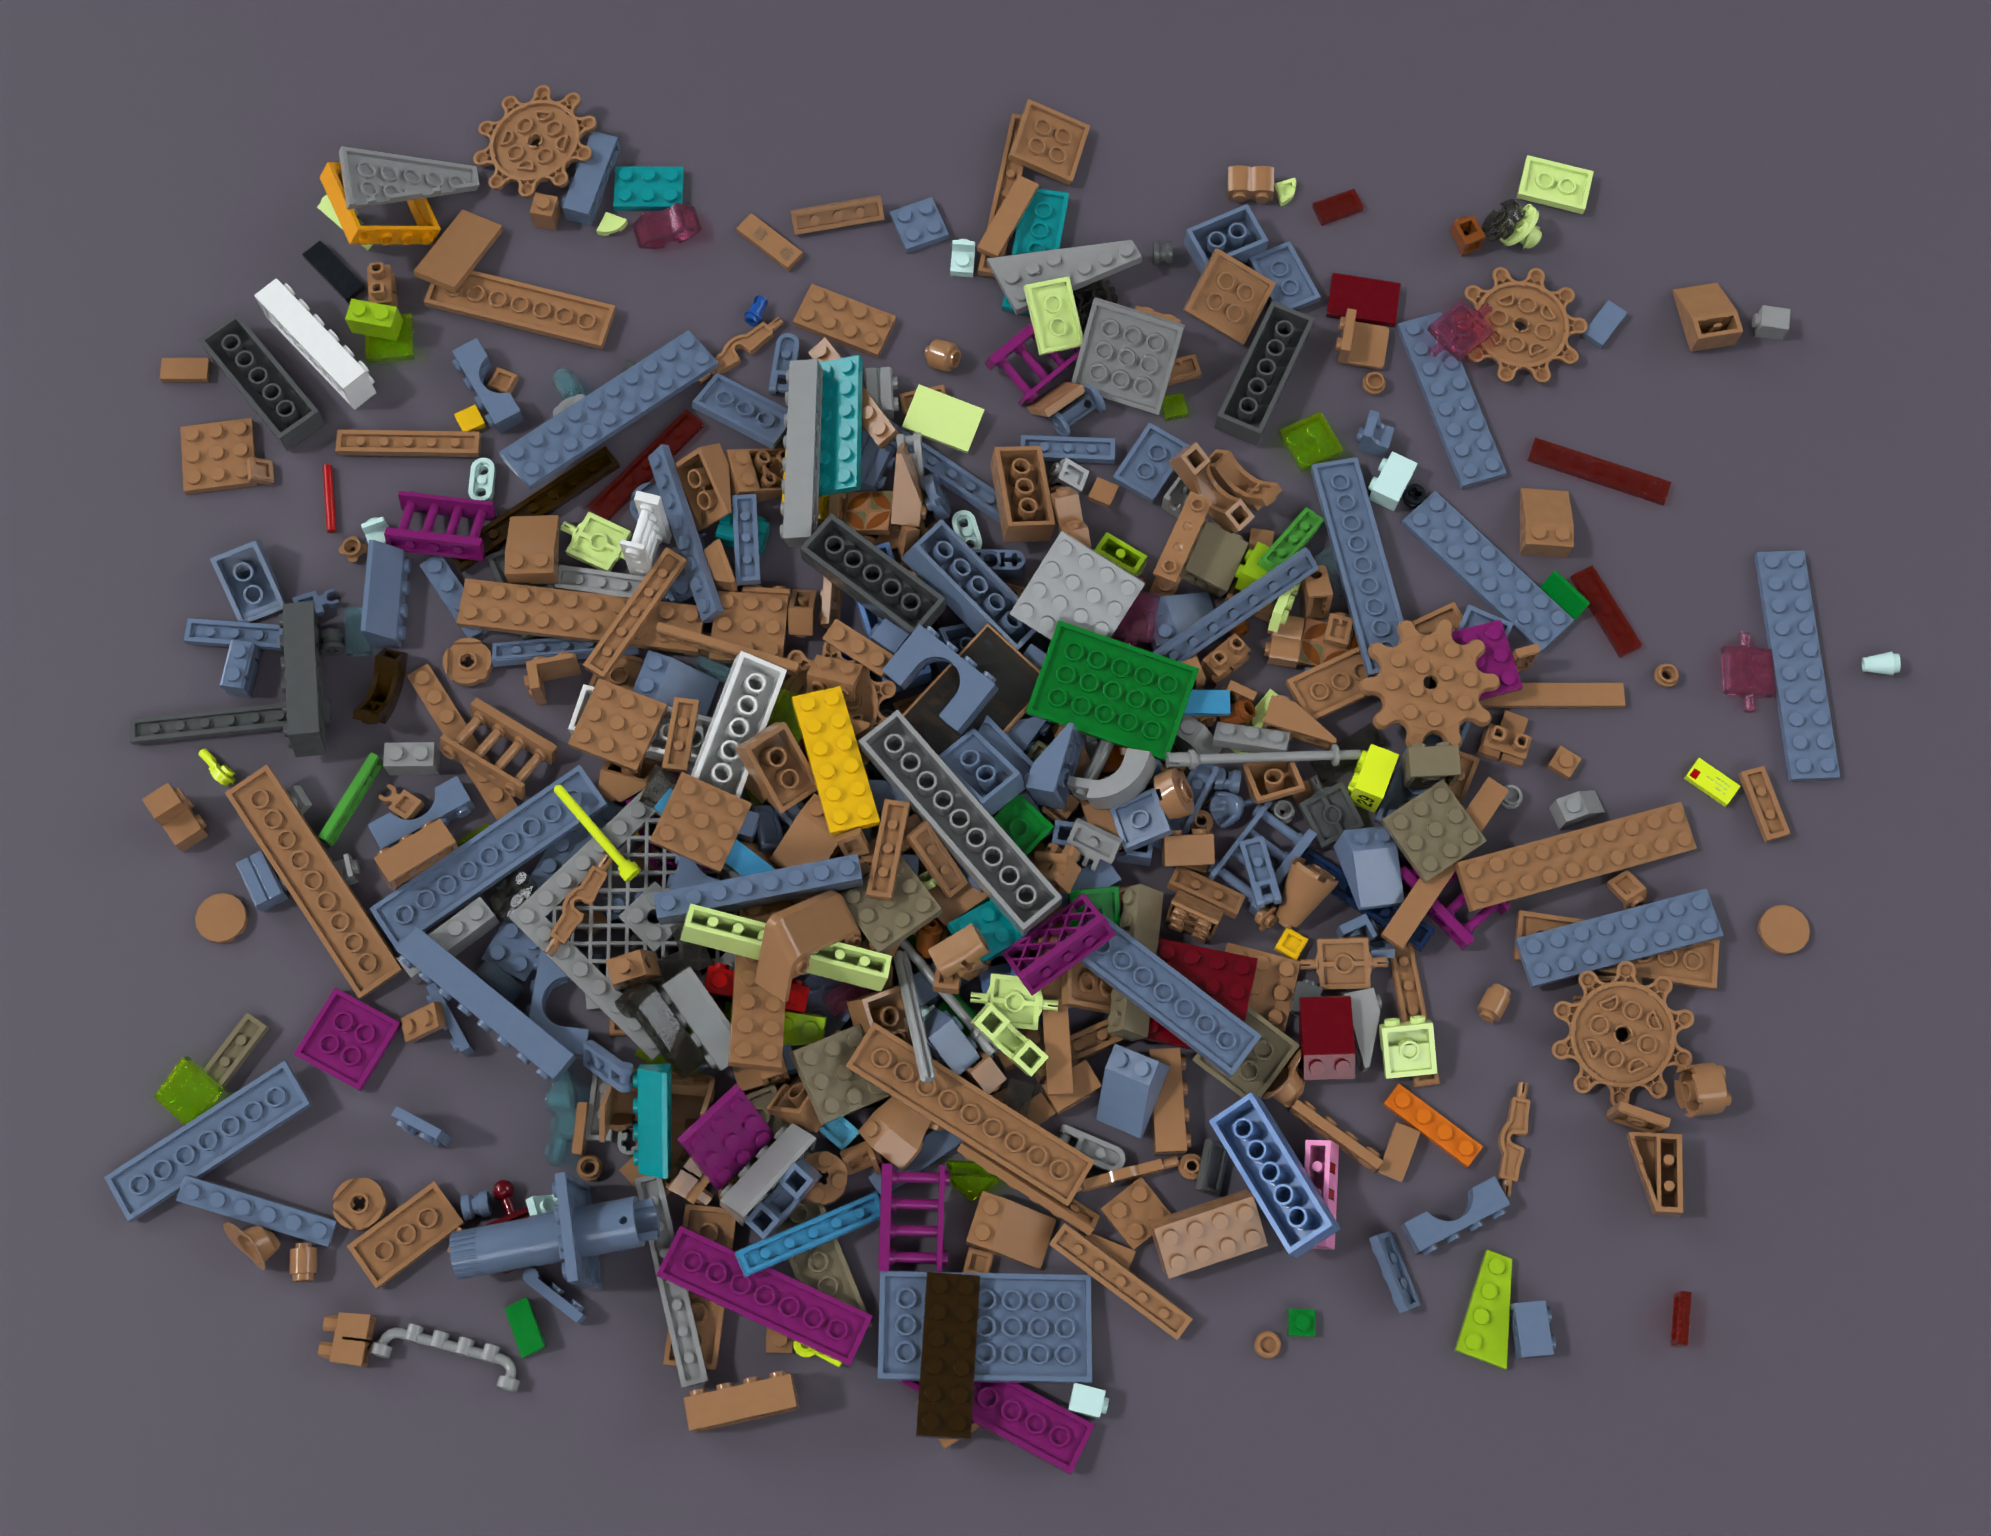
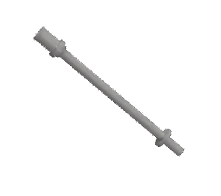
(1192, 759)
(951, 1000)

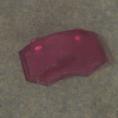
(665, 226)

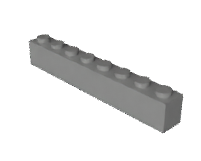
(802, 451)

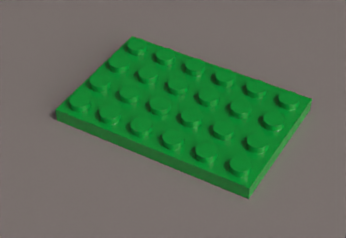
(1112, 690)

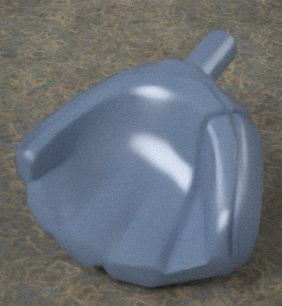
(1227, 808)

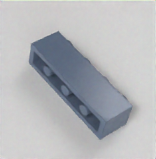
(591, 179)

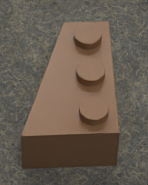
(414, 853)
(1660, 1170)

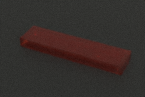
(1606, 612)

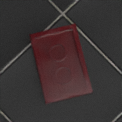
(1372, 298)

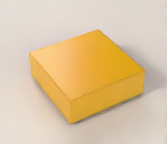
(470, 419)
(1291, 944)

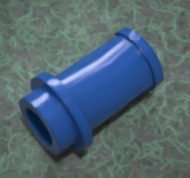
(754, 314)

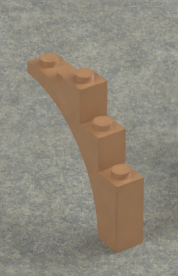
(1068, 513)

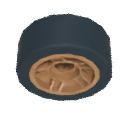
(499, 980)

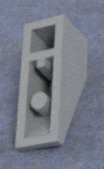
(1365, 1015)

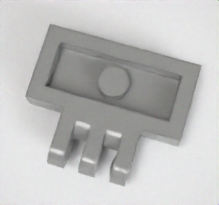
(1093, 843)

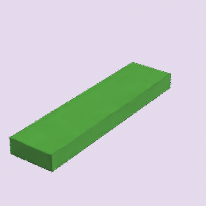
(1292, 539)
(351, 800)

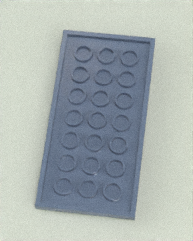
(1026, 1327)

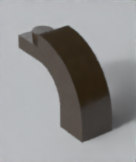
(384, 689)

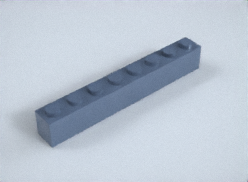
(761, 888)
(486, 1004)

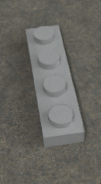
(597, 581)

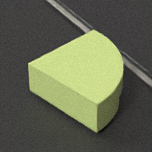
(1285, 190)
(611, 224)

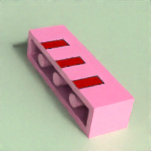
(1322, 1168)

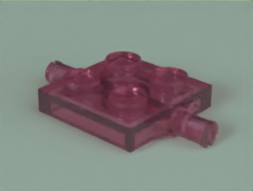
(1460, 330)
(1139, 620)
(1747, 671)

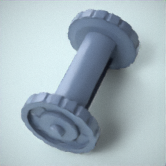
(1077, 410)

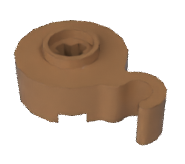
(1175, 792)

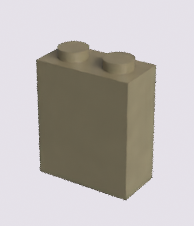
(1214, 559)

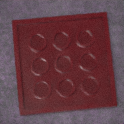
(1218, 973)

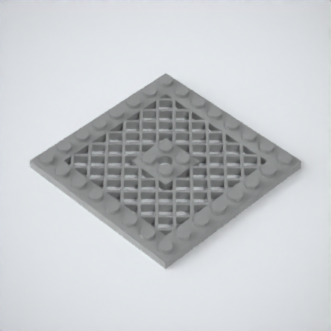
(533, 914)

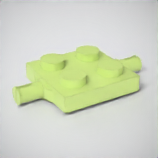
(596, 541)
(1014, 1001)

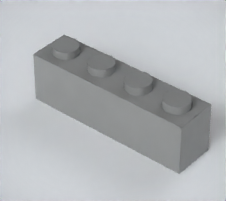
(460, 931)

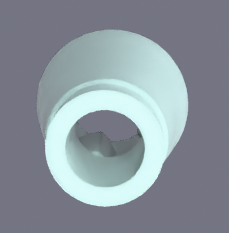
(1882, 663)

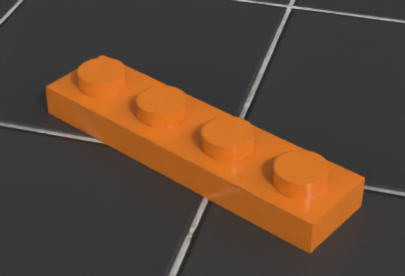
(1432, 1125)

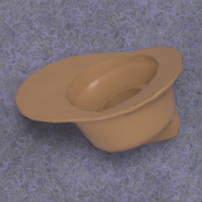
(1288, 1084)
(254, 1241)

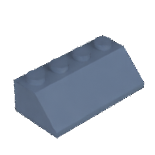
(385, 595)

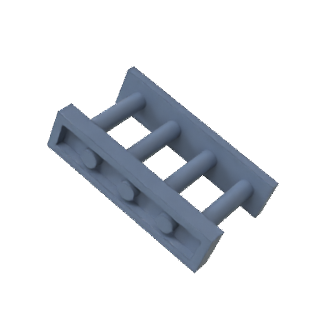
(1300, 841)

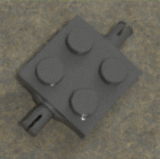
(1329, 812)

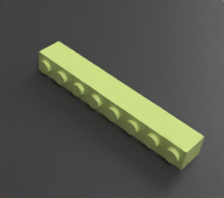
(745, 937)

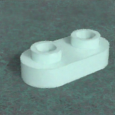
(482, 483)
(968, 534)

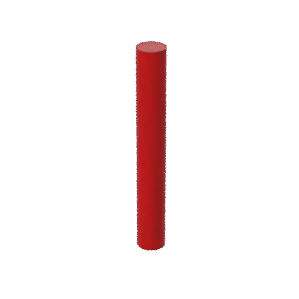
(329, 498)

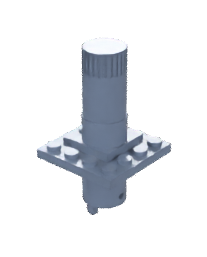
(571, 1233)

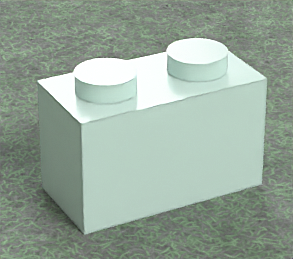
(1392, 481)

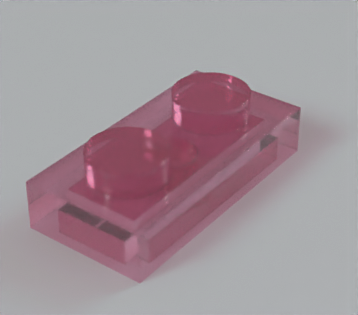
(837, 999)

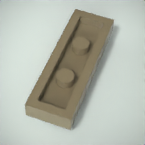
(235, 1049)

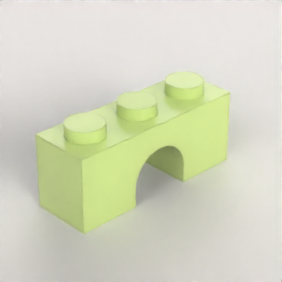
(1009, 1040)

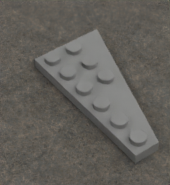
(387, 178)
(1080, 263)

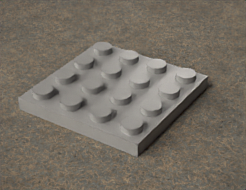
(1128, 355)
(1078, 589)

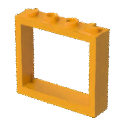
(423, 233)

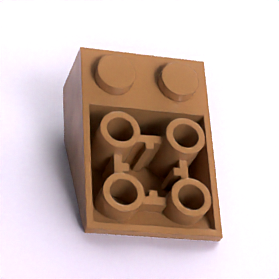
(1707, 317)
(756, 472)
(1193, 916)

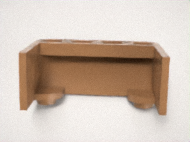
(799, 932)
(689, 1102)

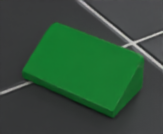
(1565, 595)
(525, 1327)

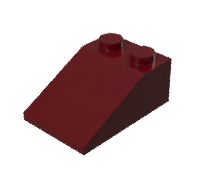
(1326, 1038)

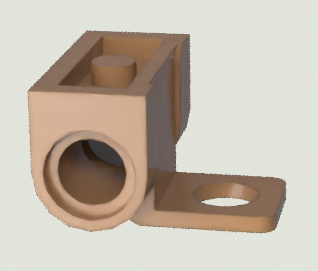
(961, 954)

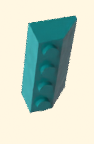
(654, 1120)

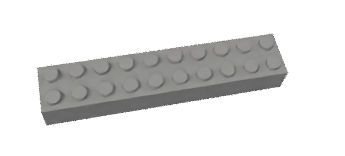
(960, 823)

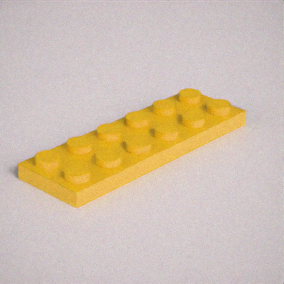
(835, 761)

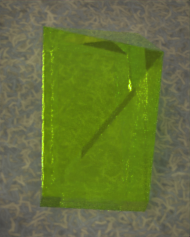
(970, 1178)

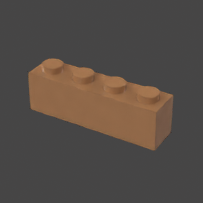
(1169, 1111)

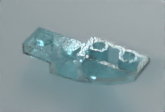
(563, 1101)

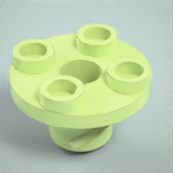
(1525, 229)

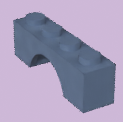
(500, 407)
(449, 803)
(1140, 856)
(1483, 1201)

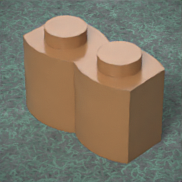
(1250, 183)
(1286, 643)

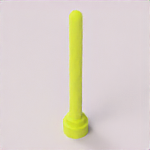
(627, 869)

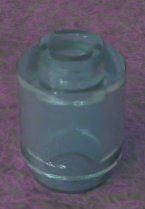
(567, 383)

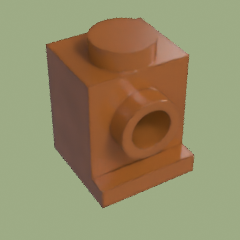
(1467, 234)

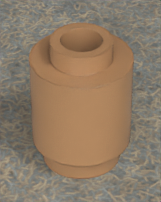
(1494, 1003)
(303, 1262)

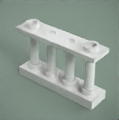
(649, 533)

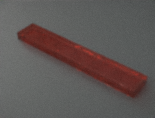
(640, 470)
(1599, 471)

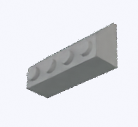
(700, 1014)
(762, 1177)

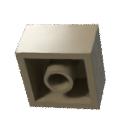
(1428, 765)

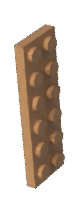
(719, 1227)

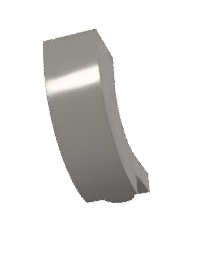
(1121, 786)

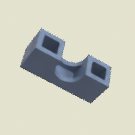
(784, 1199)

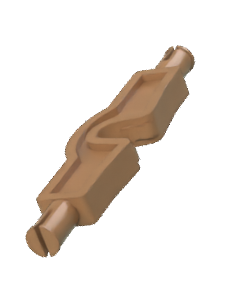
(748, 342)
(571, 917)
(1516, 1125)
(1129, 1173)

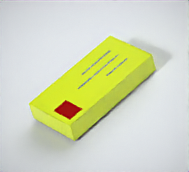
(1712, 782)

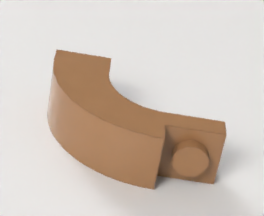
(1240, 483)

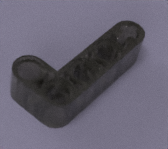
(662, 1027)

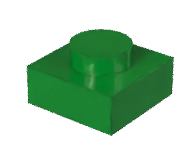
(1301, 1322)

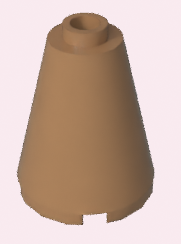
(1303, 892)

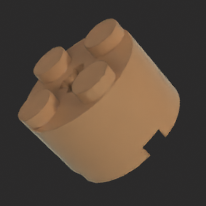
(1702, 1089)

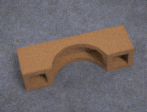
(1194, 470)

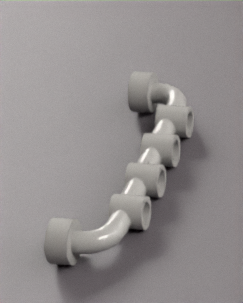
(440, 1341)

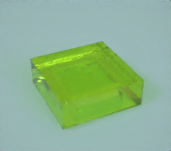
(1174, 407)

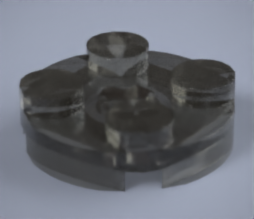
(1501, 223)
(502, 901)

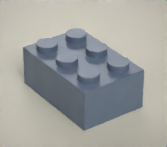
(1232, 232)

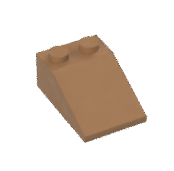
(706, 484)
(908, 494)
(1545, 523)
(532, 550)
(778, 766)
(806, 838)
(1010, 1230)

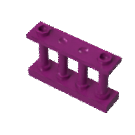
(1018, 345)
(437, 543)
(1445, 916)
(889, 1229)

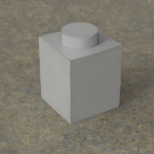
(1771, 322)

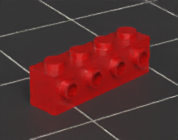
(720, 983)

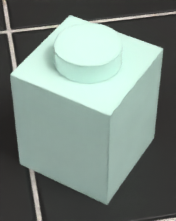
(1088, 1401)

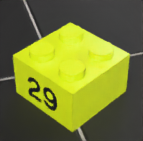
(1371, 777)

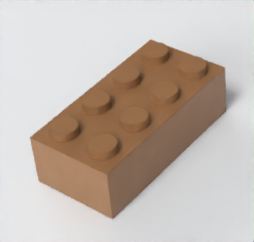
(1022, 494)
(1207, 1233)
(742, 1402)

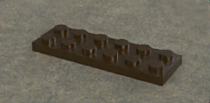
(948, 1356)

